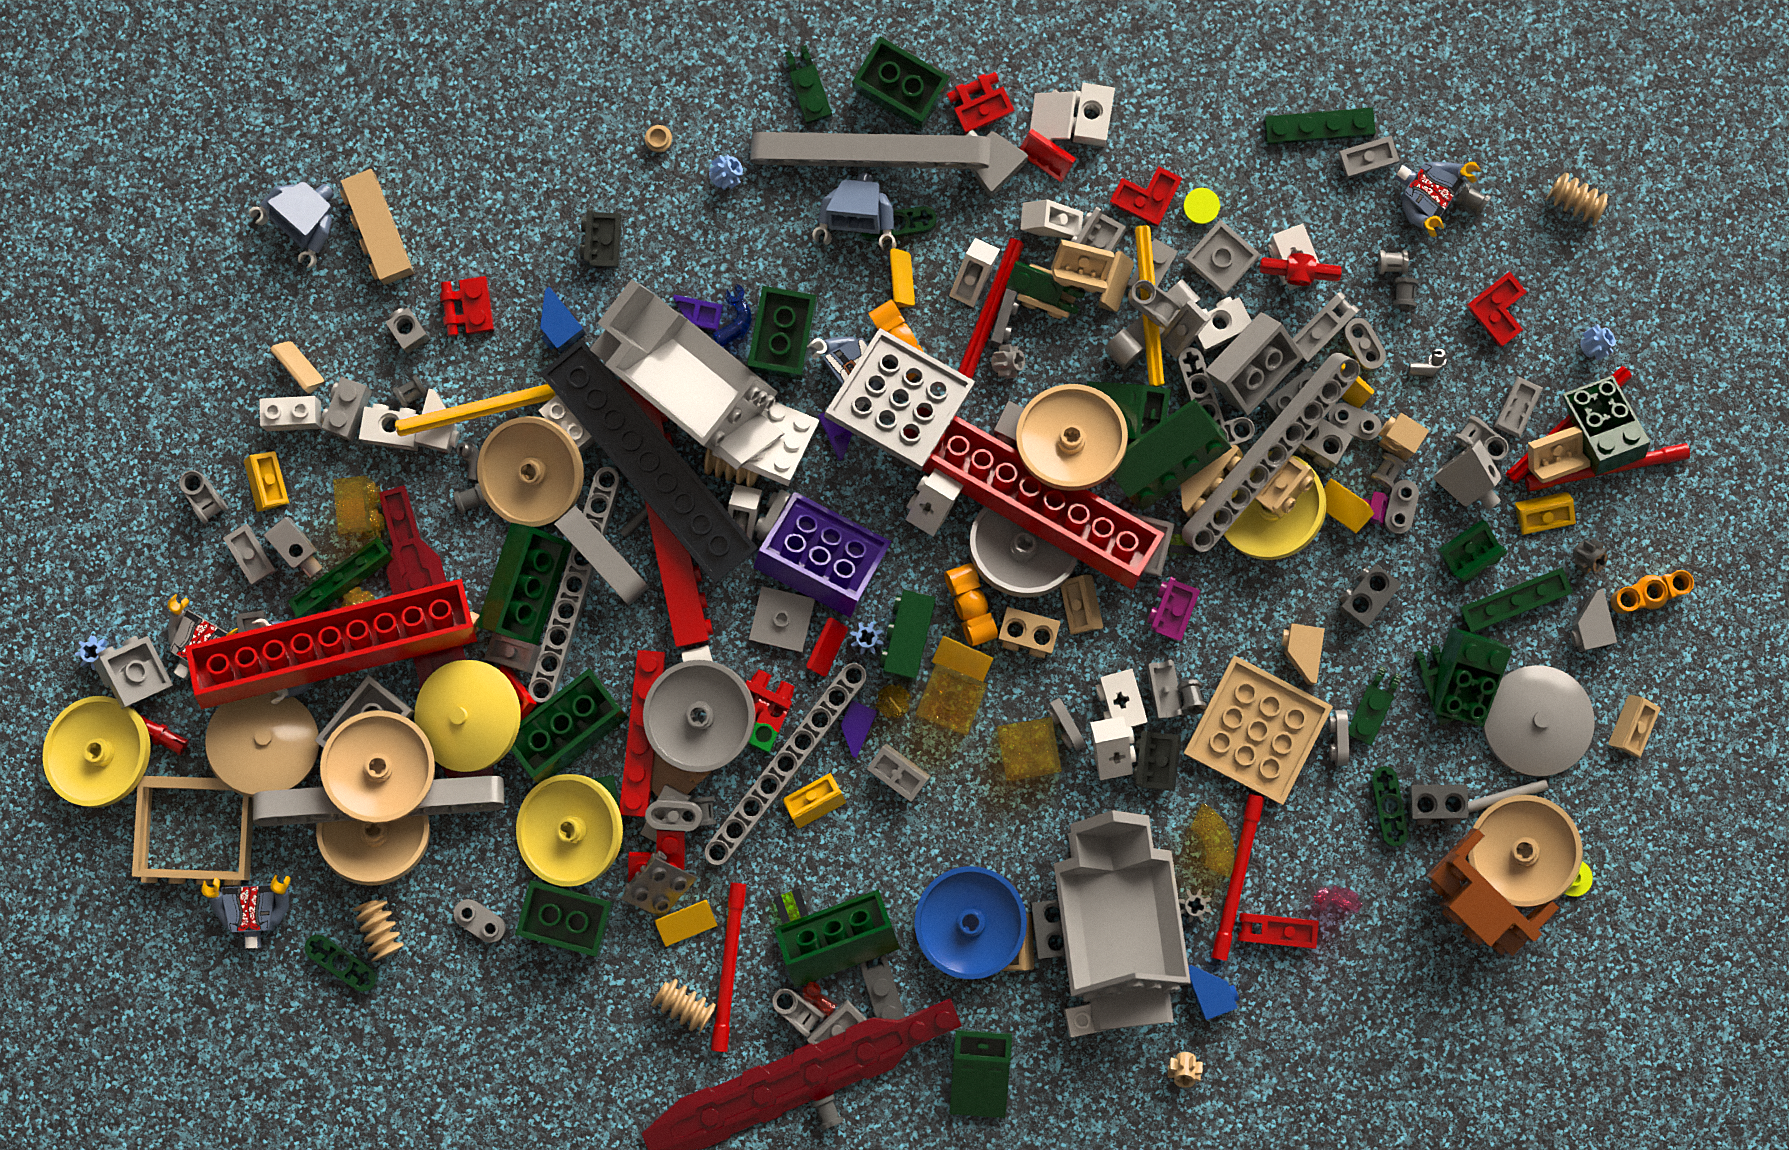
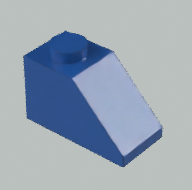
(558, 323)
(1212, 993)

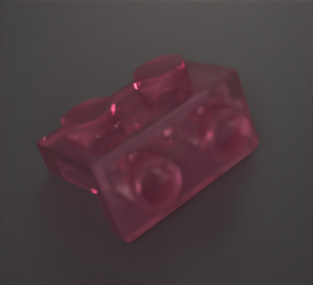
(1342, 897)

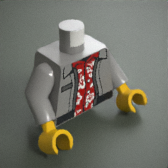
(186, 630)

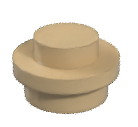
(658, 138)

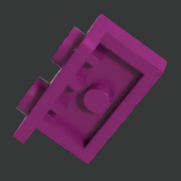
(1173, 610)

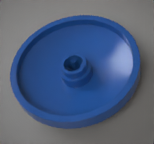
(970, 922)

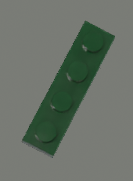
(1319, 126)
(340, 579)
(1515, 600)

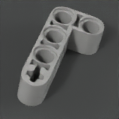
(1130, 343)
(1208, 398)
(602, 555)

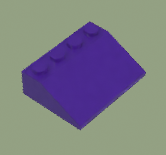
(821, 554)

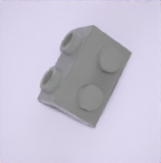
(1100, 231)

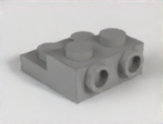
(132, 671)

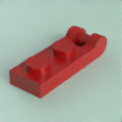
(1279, 930)

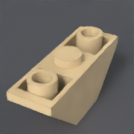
(1205, 482)

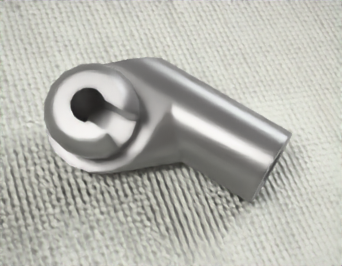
(1430, 367)
(470, 454)

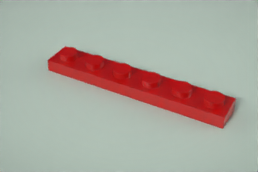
(639, 752)

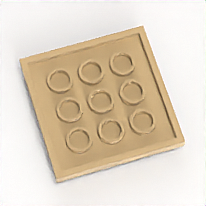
(1258, 730)

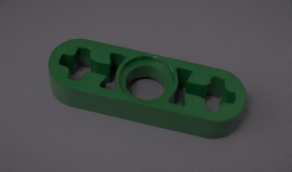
(918, 226)
(1393, 784)
(328, 945)

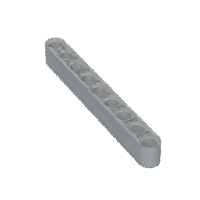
(870, 150)
(1283, 446)
(576, 599)
(783, 778)
(315, 806)

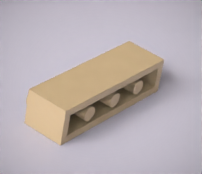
(376, 226)

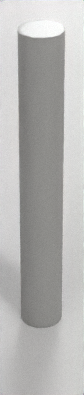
(1487, 801)

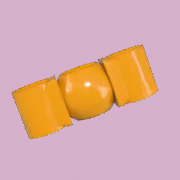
(890, 319)
(1664, 589)
(971, 604)

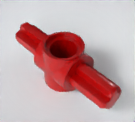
(1300, 269)

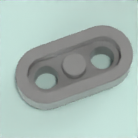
(1365, 344)
(1354, 423)
(776, 504)
(1401, 506)
(1339, 727)
(1071, 734)
(674, 815)
(479, 920)

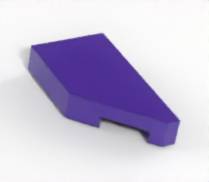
(699, 312)
(837, 435)
(857, 725)

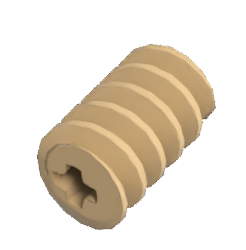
(1578, 198)
(712, 462)
(378, 929)
(684, 1005)

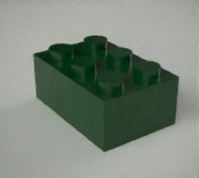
(900, 83)
(782, 333)
(907, 635)
(564, 918)

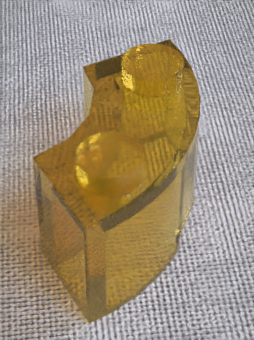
(1215, 841)

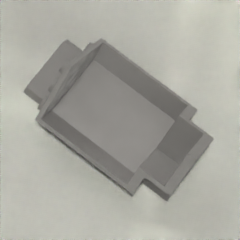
(687, 375)
(1121, 921)

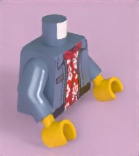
(1432, 191)
(249, 907)

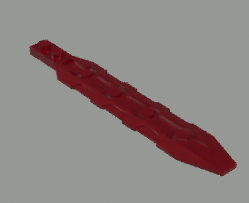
(415, 568)
(795, 1079)

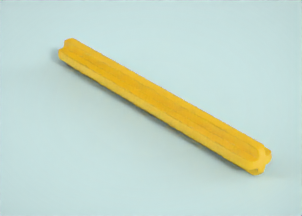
(1151, 330)
(474, 410)

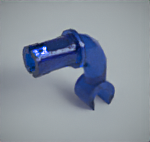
(741, 324)

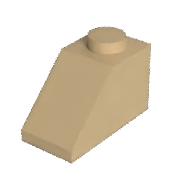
(1304, 649)

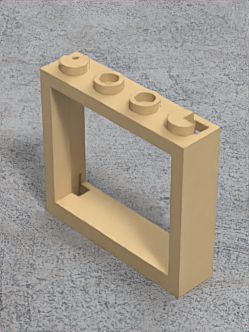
(142, 833)

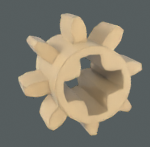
(1185, 1069)

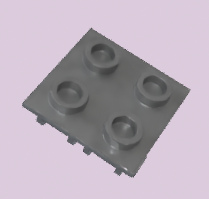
(657, 885)

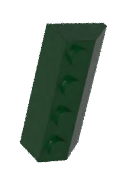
(1170, 454)
(524, 584)
(566, 726)
(836, 938)

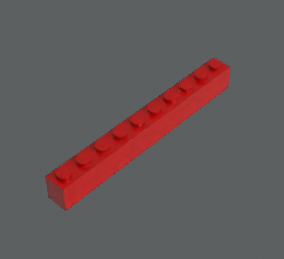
(675, 562)

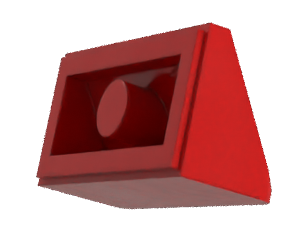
(827, 647)

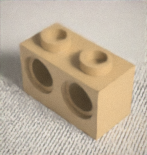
(1402, 436)
(1030, 624)

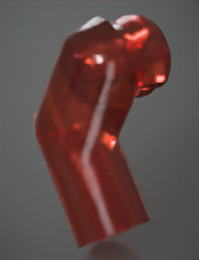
(812, 994)

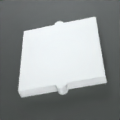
(1053, 114)

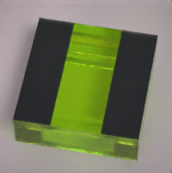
(1177, 544)
(791, 906)

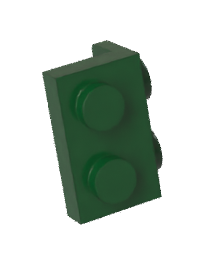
(1472, 552)

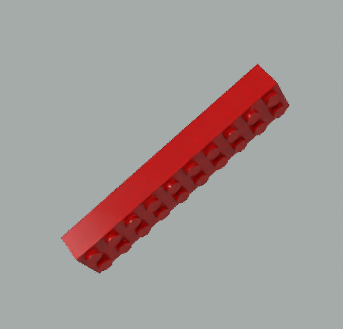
(1067, 519)
(330, 644)

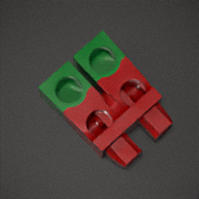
(769, 709)

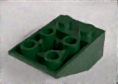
(1140, 405)
(1608, 425)
(1469, 676)
(980, 1073)

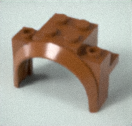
(1481, 908)

